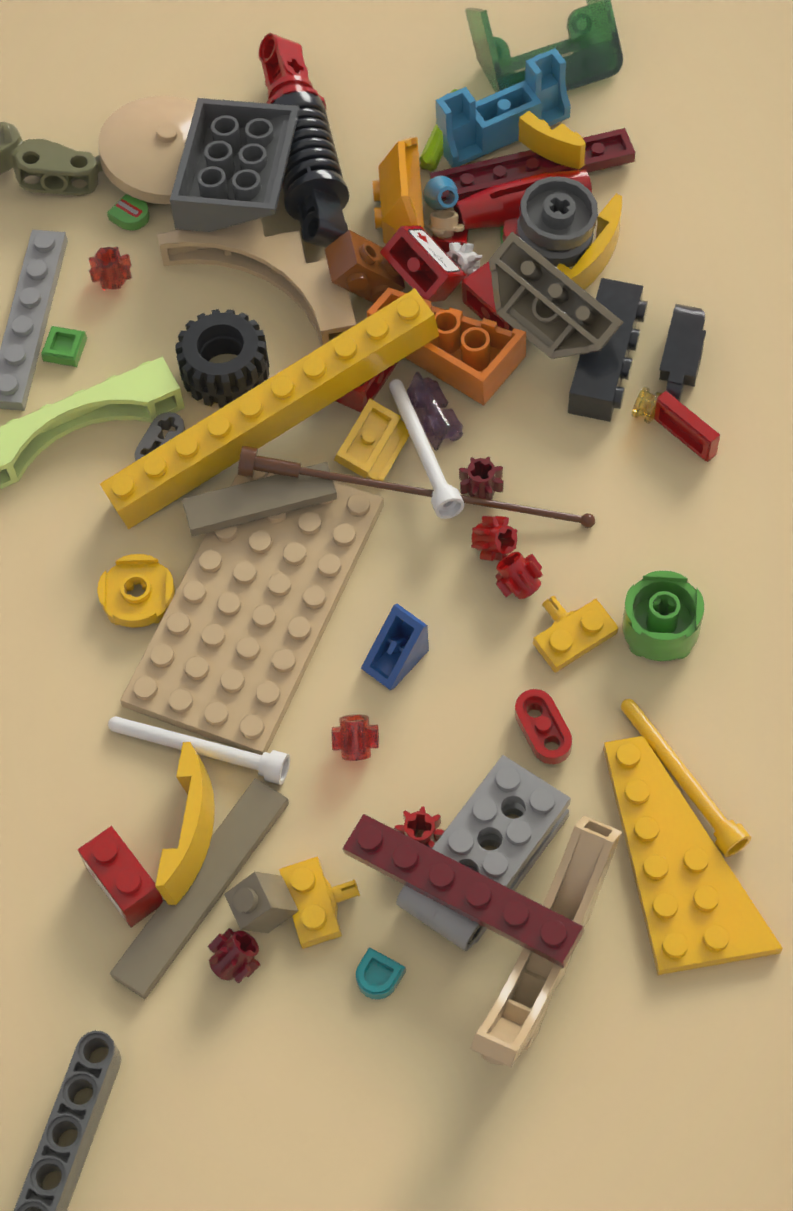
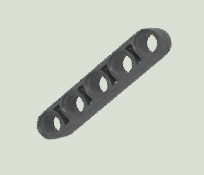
(67, 1116)

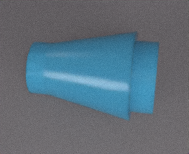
(434, 190)

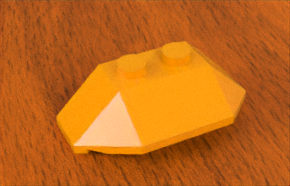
(399, 189)

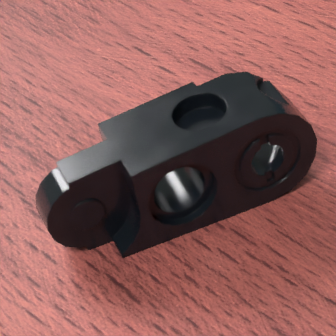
(683, 349)

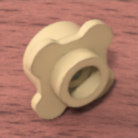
(444, 223)

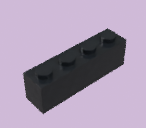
(599, 374)

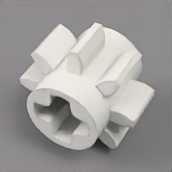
(464, 257)

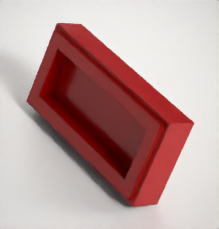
(686, 426)

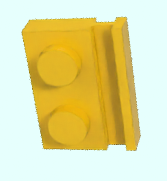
(373, 442)

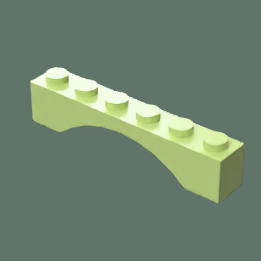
(129, 396)

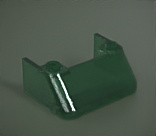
(589, 53)

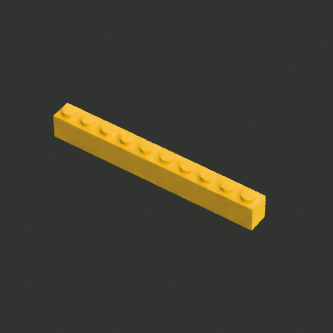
(271, 408)

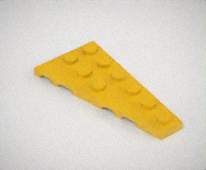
(685, 887)

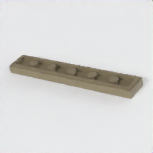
(175, 924)

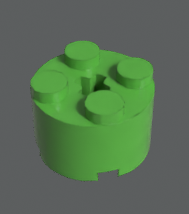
(662, 616)

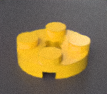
(141, 610)

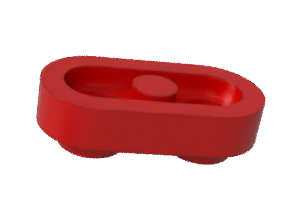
(545, 728)

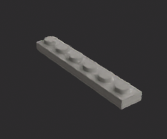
(29, 316)

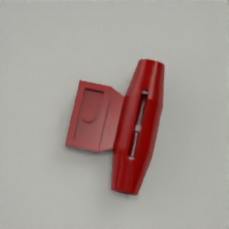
(501, 203)

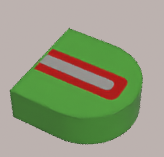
(129, 213)

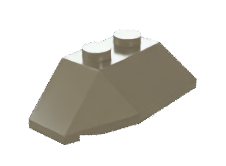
(547, 303)

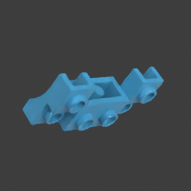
(491, 123)

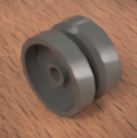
(558, 219)

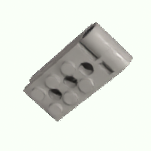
(483, 822)

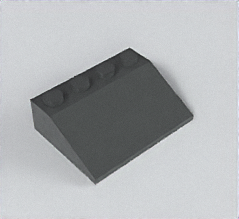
(232, 163)

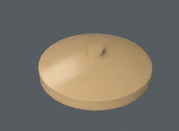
(145, 145)

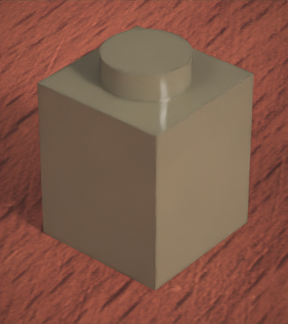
(261, 902)

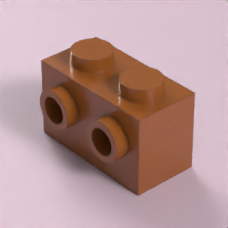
(360, 267)

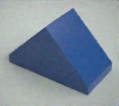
(397, 647)

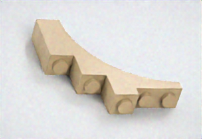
(271, 258)
(528, 990)

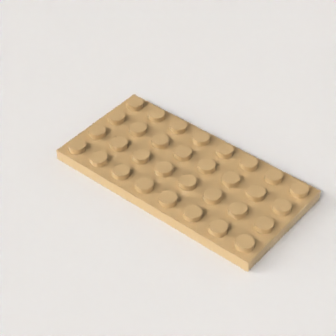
(251, 619)

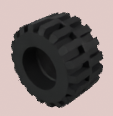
(215, 336)

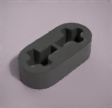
(154, 436)

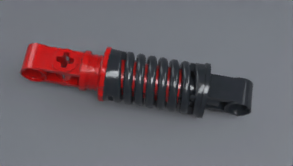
(313, 174)

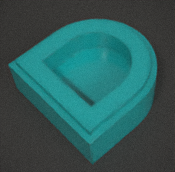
(378, 975)

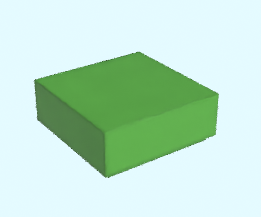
(64, 346)

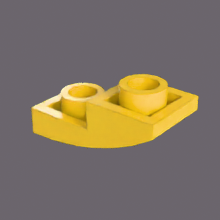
(557, 145)

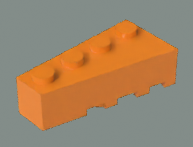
(468, 352)

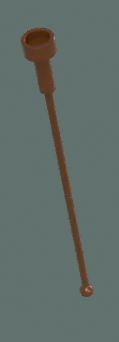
(250, 462)

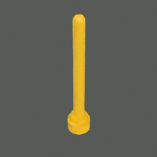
(729, 836)

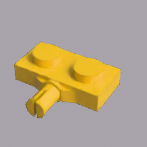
(573, 632)
(315, 901)

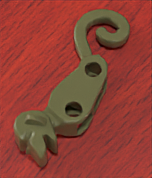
(50, 161)

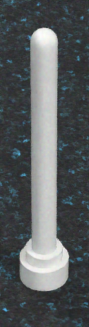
(445, 498)
(271, 765)

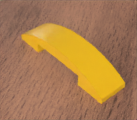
(601, 250)
(181, 865)

